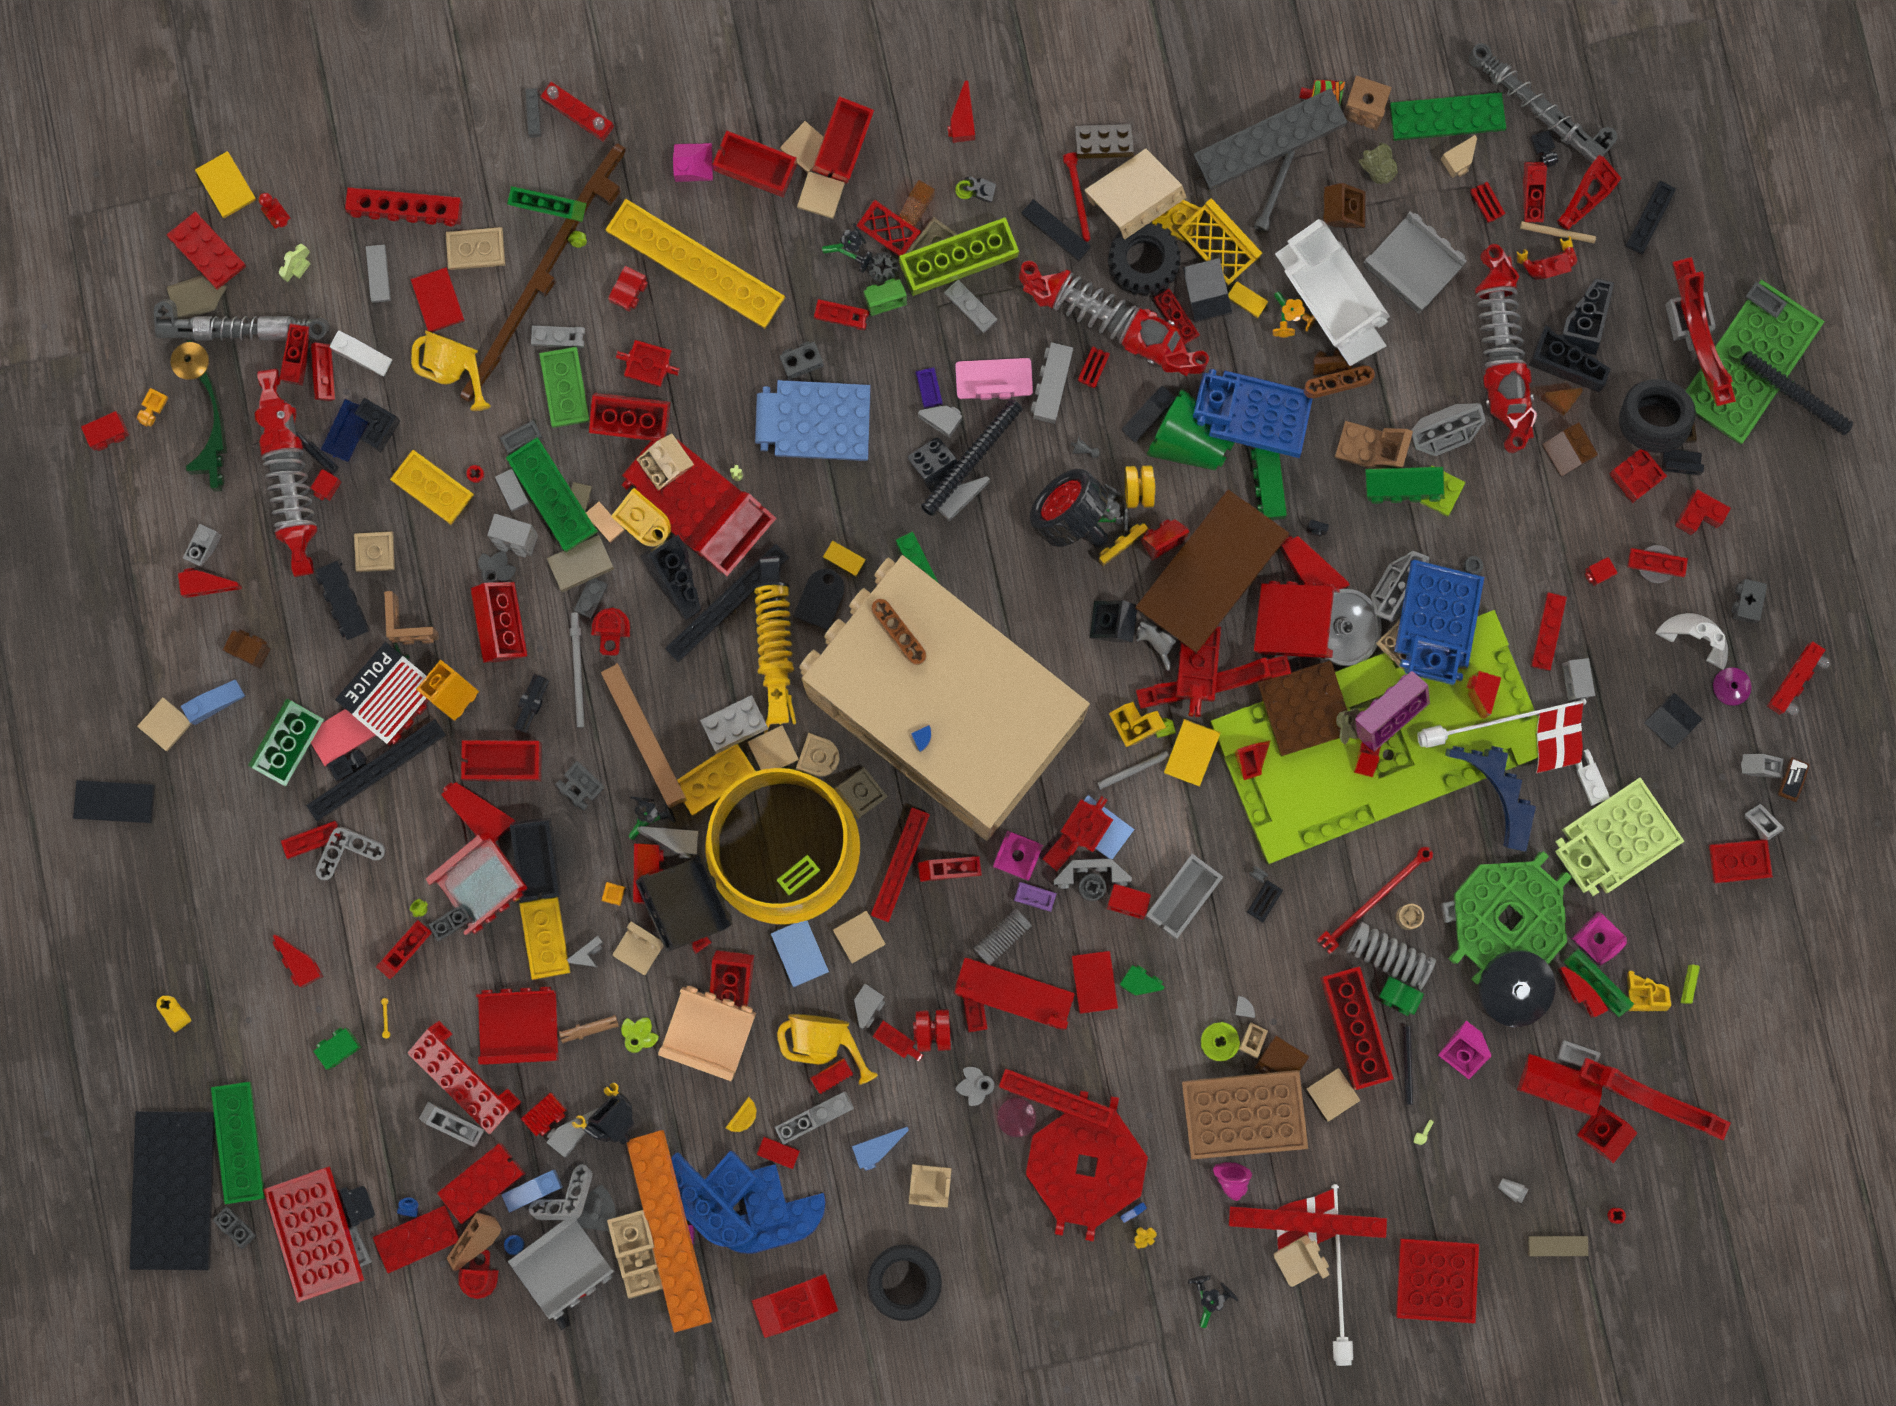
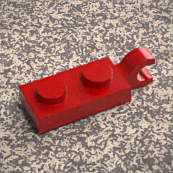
(896, 1041)

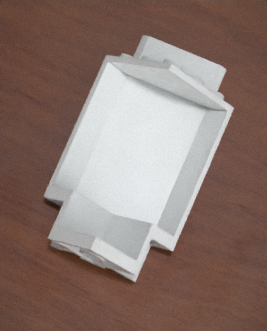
(1334, 291)

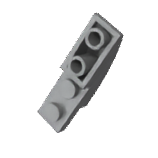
(814, 1117)

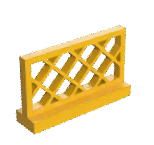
(1231, 229)

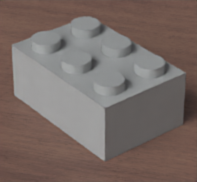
(512, 535)

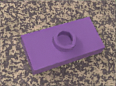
(1035, 897)

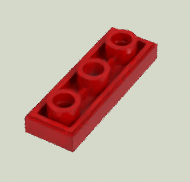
(1169, 306)

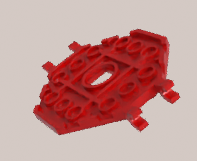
(1082, 1197)

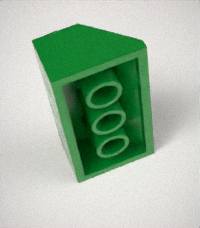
(1405, 484)
(286, 742)

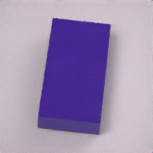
(929, 388)

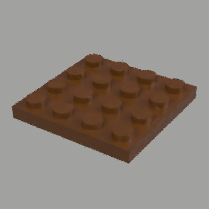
(1303, 707)

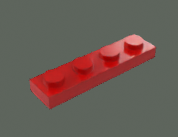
(1548, 631)

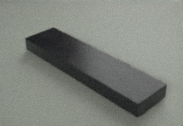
(1650, 217)
(1055, 230)

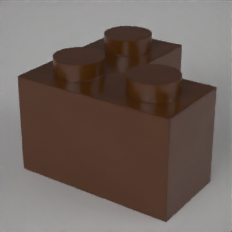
(246, 648)

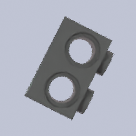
(803, 365)

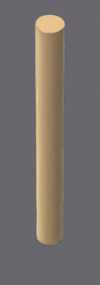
(1557, 232)

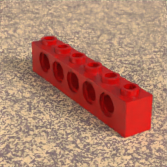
(357, 196)

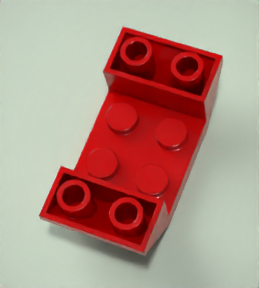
(795, 1306)

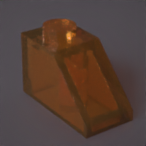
(917, 202)

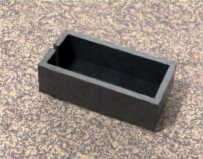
(536, 858)

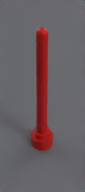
(1071, 160)

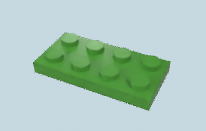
(564, 387)

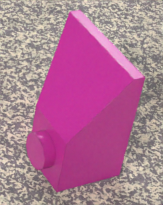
(692, 162)
(1466, 1050)

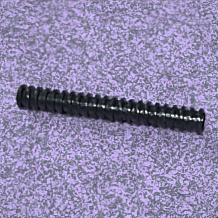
(1796, 392)

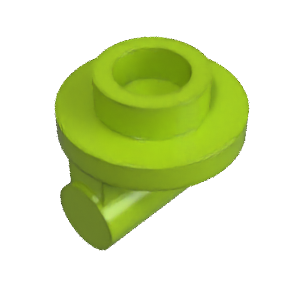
(1168, 730)

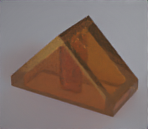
(1561, 400)

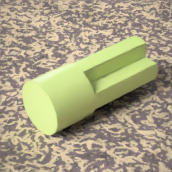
(736, 473)

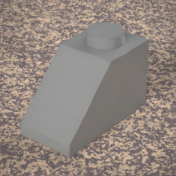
(942, 418)
(1762, 765)

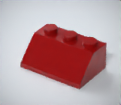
(646, 861)

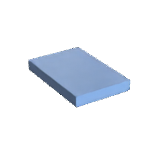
(1114, 836)
(799, 953)

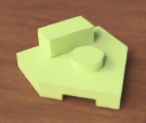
(295, 263)

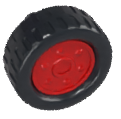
(1070, 510)

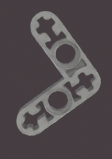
(348, 844)
(567, 1204)

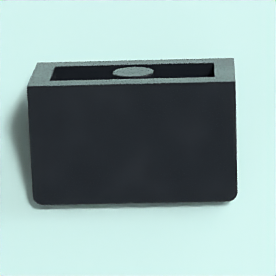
(1683, 462)

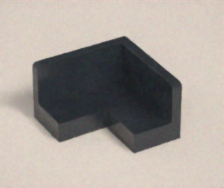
(381, 424)

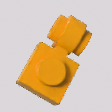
(154, 402)

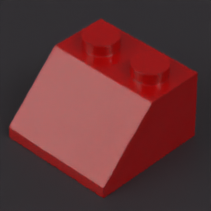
(1483, 692)
(1607, 1134)

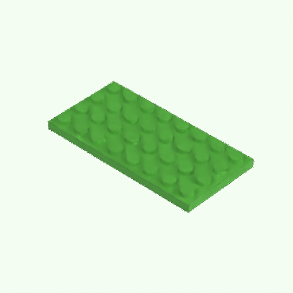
(1775, 340)

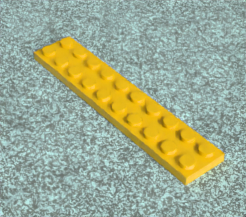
(695, 263)

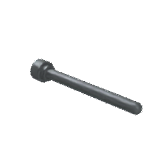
(1262, 224)

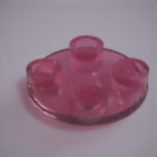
(1016, 1117)

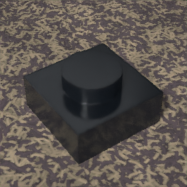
(1317, 528)

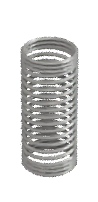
(984, 954)

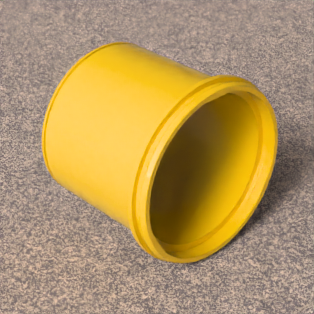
(818, 901)

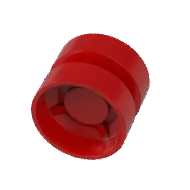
(926, 1030)

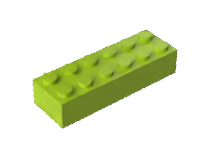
(958, 256)

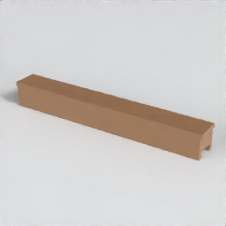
(643, 736)

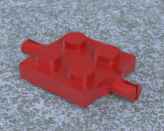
(647, 363)
(1086, 825)

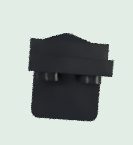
(356, 1205)

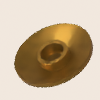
(194, 368)

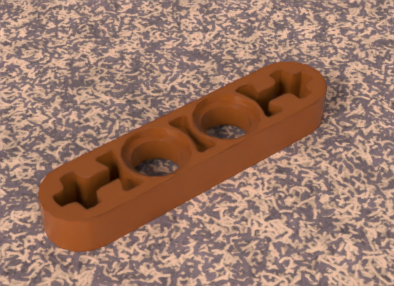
(1340, 385)
(900, 630)

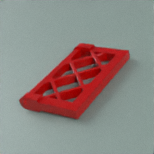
(873, 233)

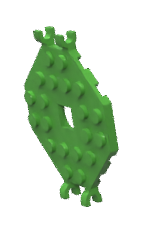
(1527, 891)

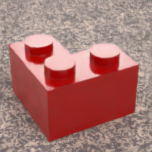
(1699, 508)

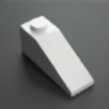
(360, 353)

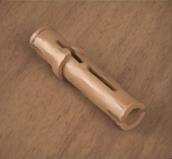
(588, 1029)

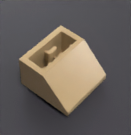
(665, 461)

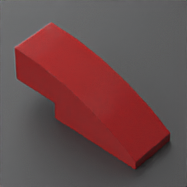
(1582, 992)

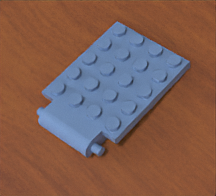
(814, 420)

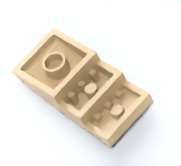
(635, 1253)

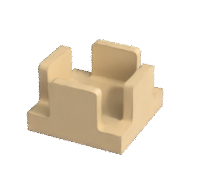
(930, 1186)

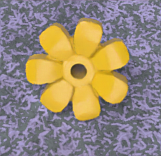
(1144, 1237)

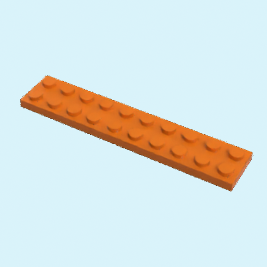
(669, 1231)

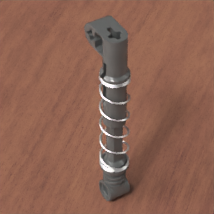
(1542, 108)

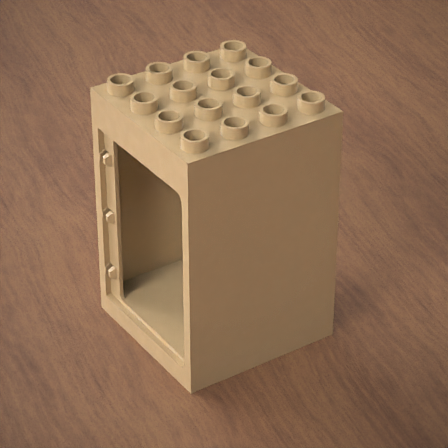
(987, 701)

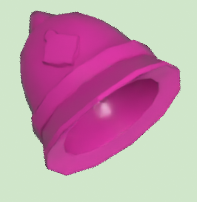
(1233, 1179)

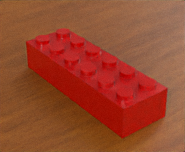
(1356, 1028)

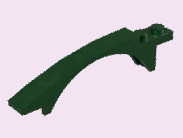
(209, 459)

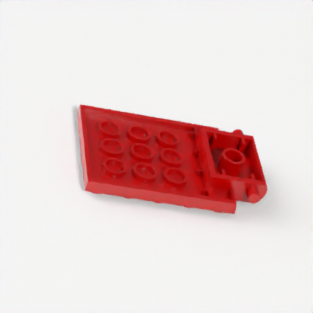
(690, 501)

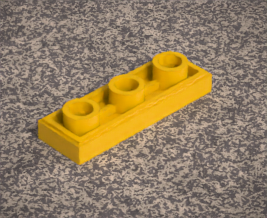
(1122, 543)

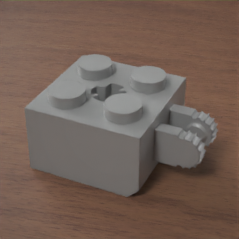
(1678, 322)

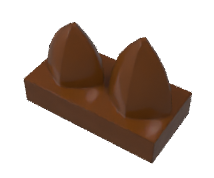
(1328, 365)

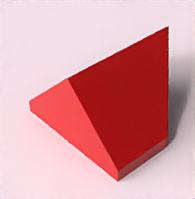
(1252, 759)

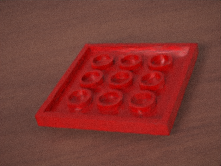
(1437, 1281)

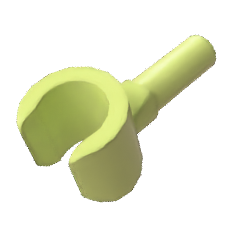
(1422, 1138)

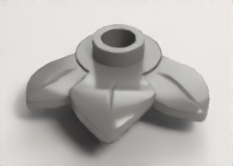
(972, 1085)

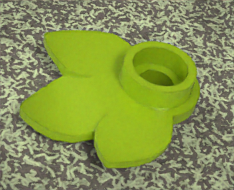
(638, 1031)

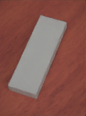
(378, 273)

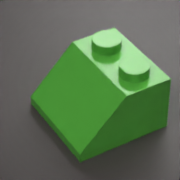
(885, 297)

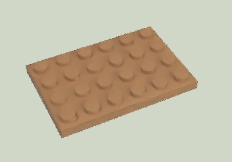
(1245, 1114)

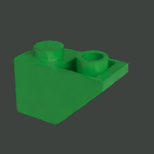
(1139, 983)

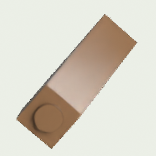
(475, 1239)

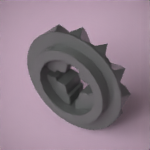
(875, 272)

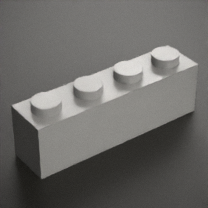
(1052, 383)

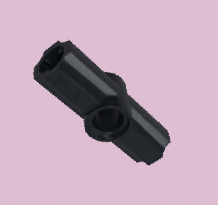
(530, 703)

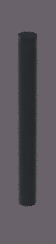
(1408, 1065)

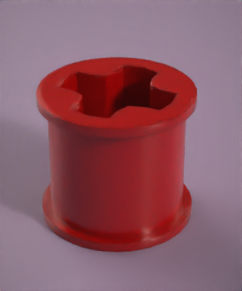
(1622, 1215)

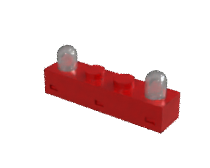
(577, 111)
(1799, 673)

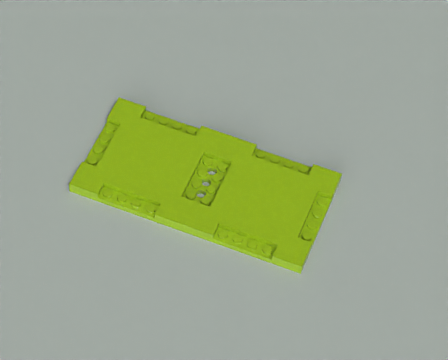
(1315, 790)

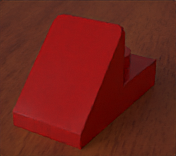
(1367, 761)

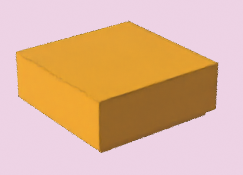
(613, 893)

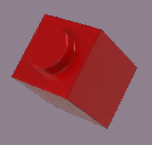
(325, 485)
(1600, 571)

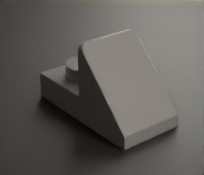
(1764, 822)
(582, 956)

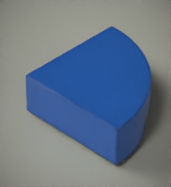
(922, 737)
(1133, 1212)

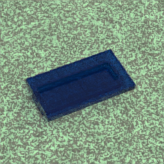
(344, 432)

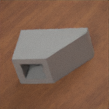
(202, 545)
(866, 1004)

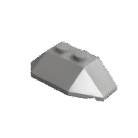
(1448, 428)
(1391, 589)

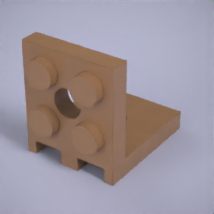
(1362, 113)
(408, 635)

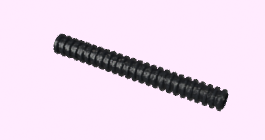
(971, 457)

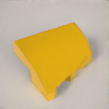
(1647, 994)

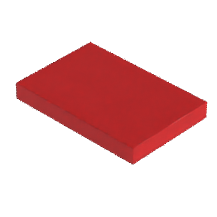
(437, 300)
(1740, 861)
(1094, 982)

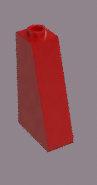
(1309, 565)
(476, 812)

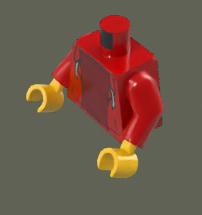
(1550, 265)

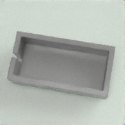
(1184, 896)

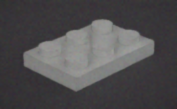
(734, 724)

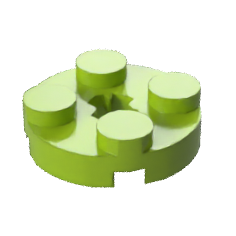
(1222, 1052)

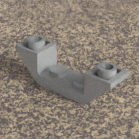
(1118, 875)

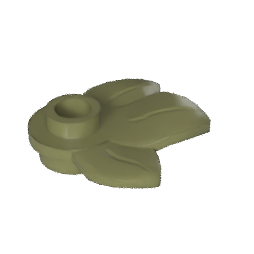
(1347, 723)

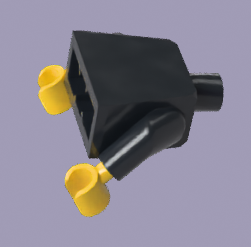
(611, 1120)

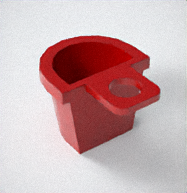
(610, 625)
(477, 1279)

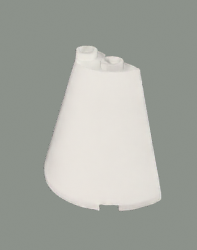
(1700, 628)

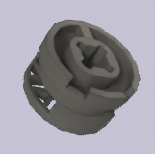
(1092, 887)

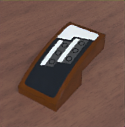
(1794, 779)

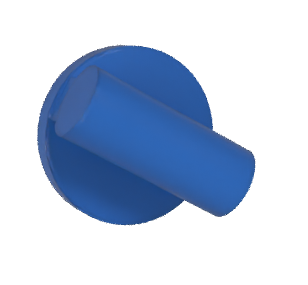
(408, 1207)

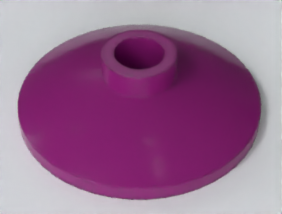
(1724, 691)

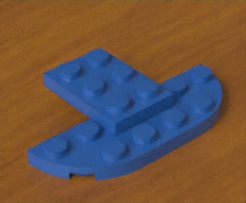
(711, 1200)
(773, 1218)

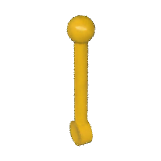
(386, 1034)

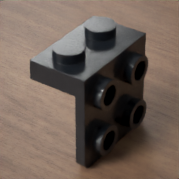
(933, 462)

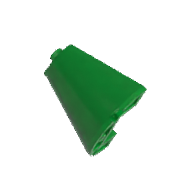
(1185, 441)

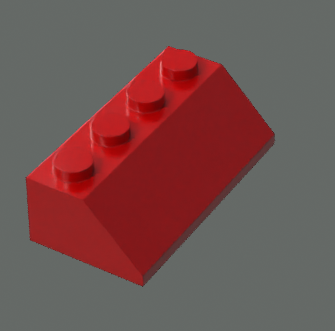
(629, 417)
(498, 621)
(1559, 1085)

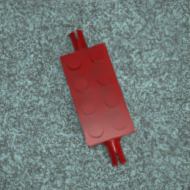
(1198, 673)

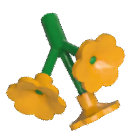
(1291, 310)

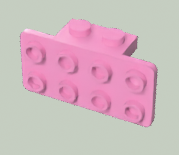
(994, 379)

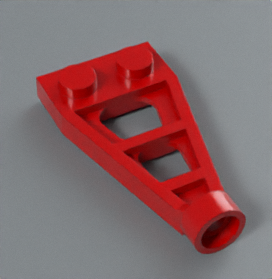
(1605, 176)

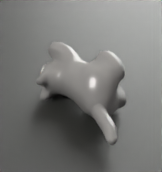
(1160, 640)

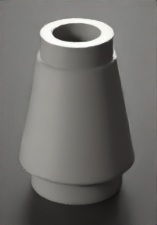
(1513, 1190)

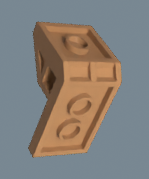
(1373, 447)

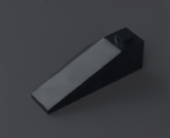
(1587, 320)
(672, 572)

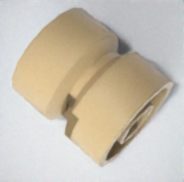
(1409, 916)

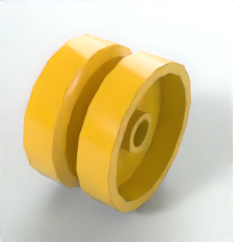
(1140, 486)

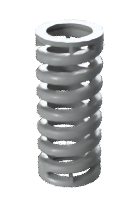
(1424, 965)

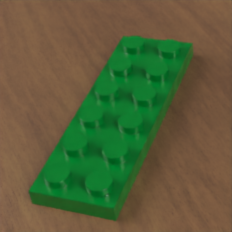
(1447, 116)
(551, 494)
(238, 1142)

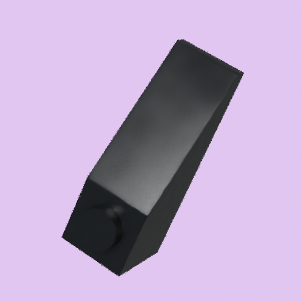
(1149, 413)

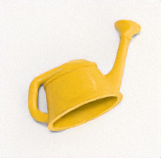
(448, 362)
(820, 1040)

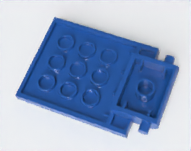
(1253, 412)
(1438, 621)

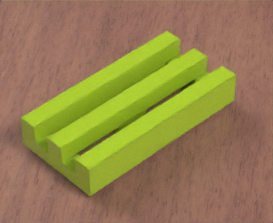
(803, 881)
(1690, 984)

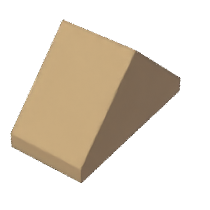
(1253, 1040)

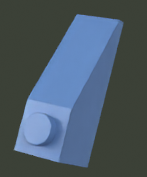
(212, 702)
(875, 1149)
(532, 1190)

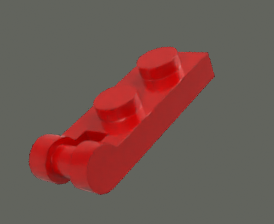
(841, 314)

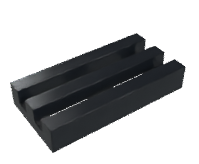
(1256, 914)

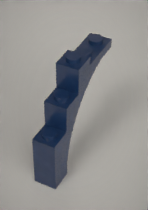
(1517, 814)

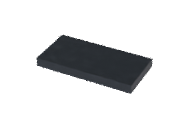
(113, 801)

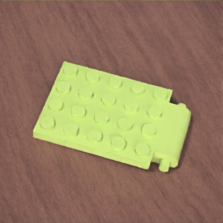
(1617, 839)

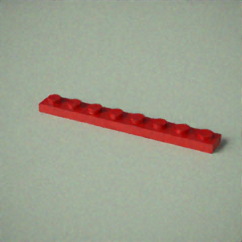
(1307, 1222)

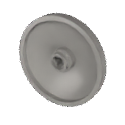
(1352, 628)

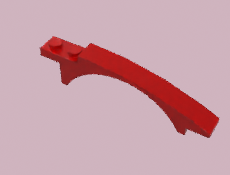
(1693, 307)
(1226, 680)
(1645, 1096)

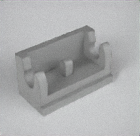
(1578, 679)

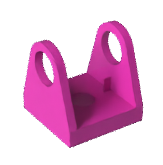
(1030, 850)
(1613, 939)

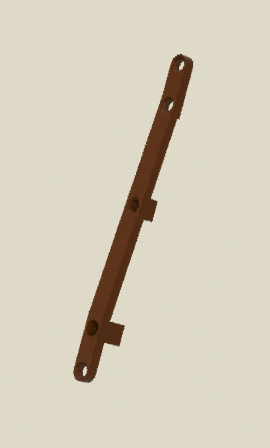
(542, 281)

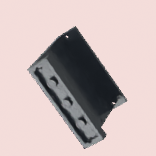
(684, 903)

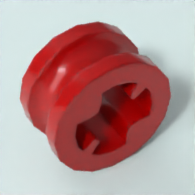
(476, 468)

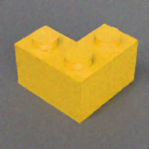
(1134, 727)

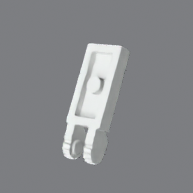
(1592, 780)

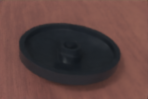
(1517, 988)

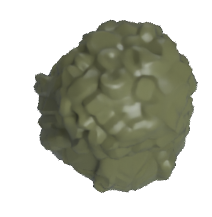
(1379, 164)

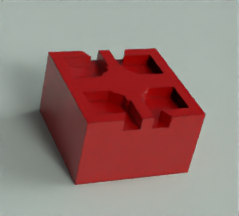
(1637, 475)

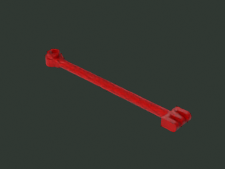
(1331, 939)

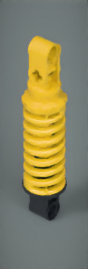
(772, 632)

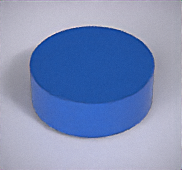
(514, 1245)

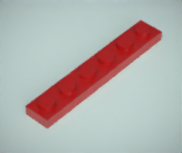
(900, 865)
(1056, 1098)

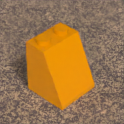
(447, 690)

